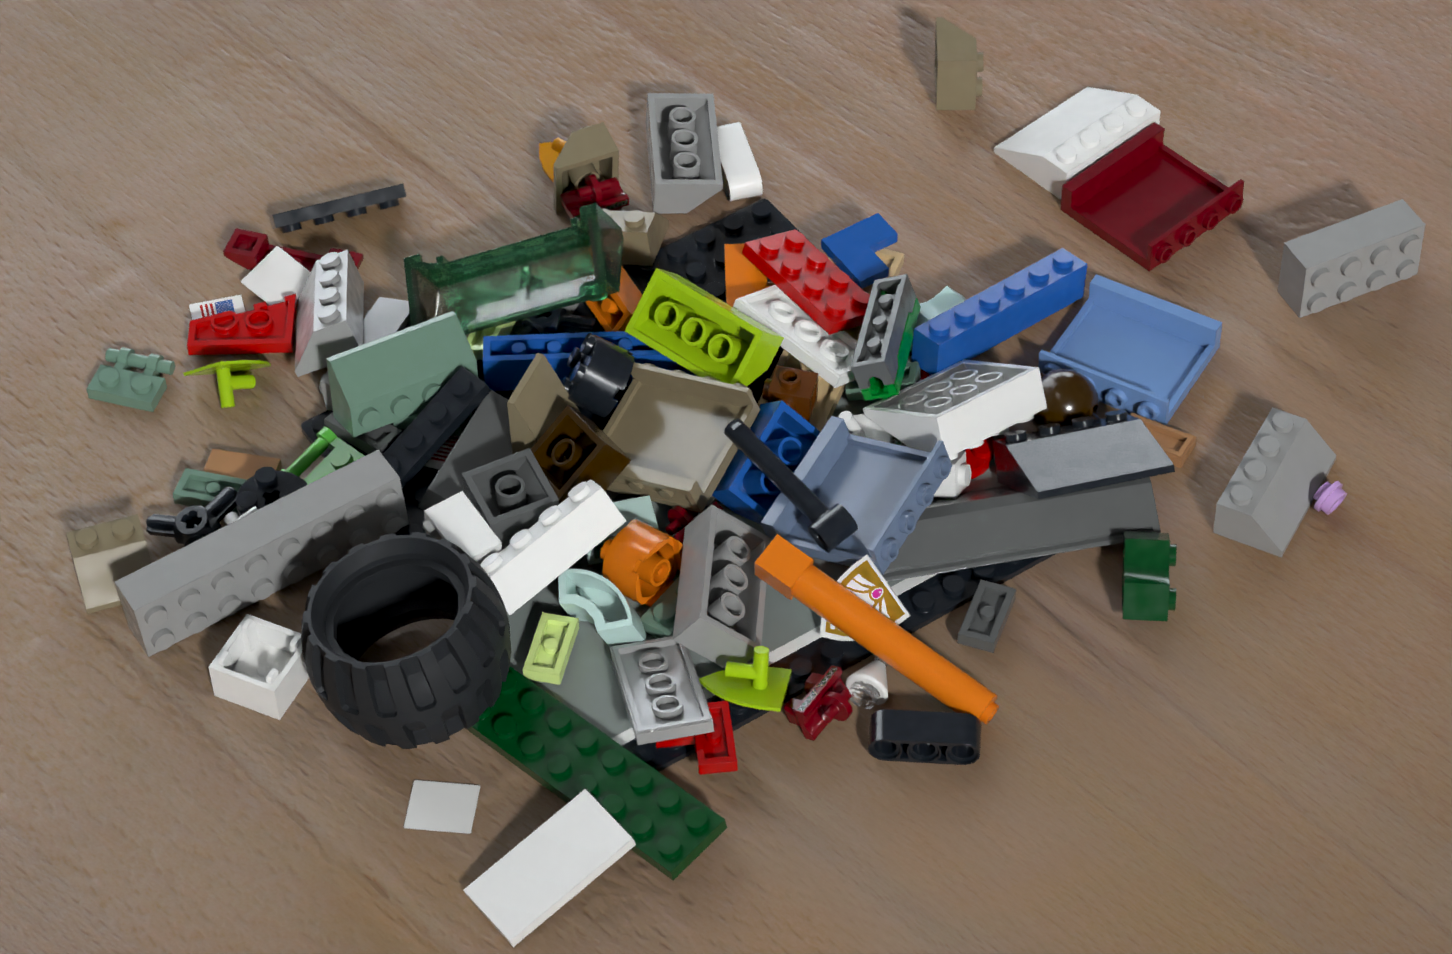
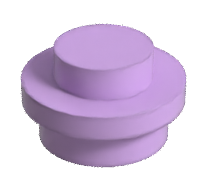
(1329, 497)

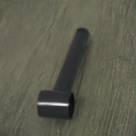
(828, 525)

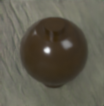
(1067, 398)

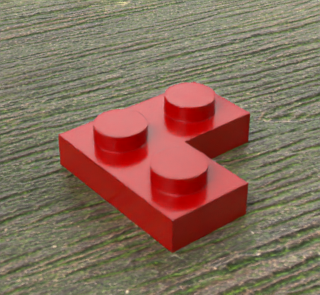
(713, 750)

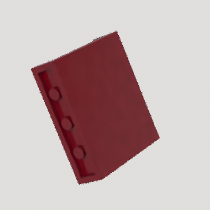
(1148, 199)

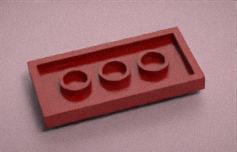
(809, 280)

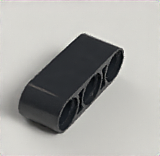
(924, 737)

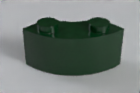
(1146, 576)

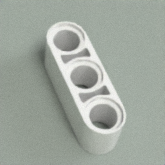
(738, 166)

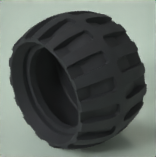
(389, 587)

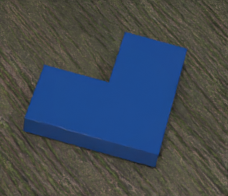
(855, 249)

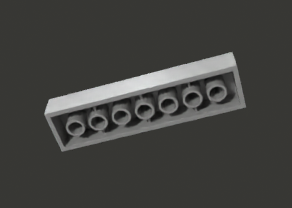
(262, 553)

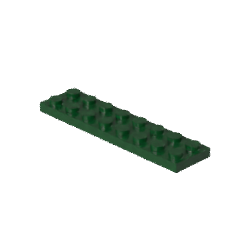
(574, 755)

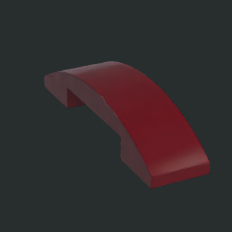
(250, 248)

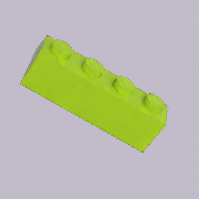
(702, 331)

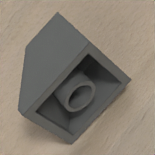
(510, 493)

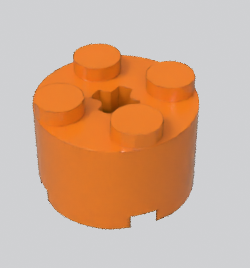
(641, 561)

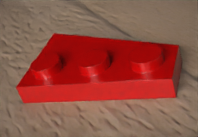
(250, 332)

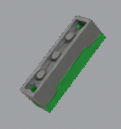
(885, 337)

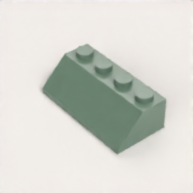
(397, 373)

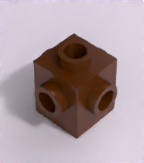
(795, 388)

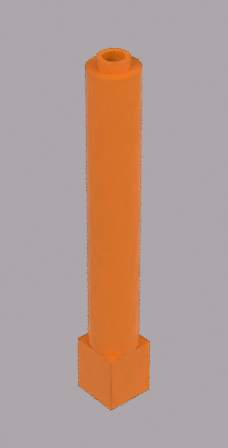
(796, 576)

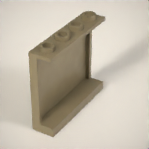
(676, 434)

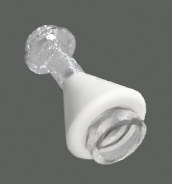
(869, 685)

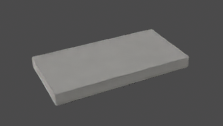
(661, 690)

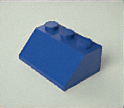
(743, 485)

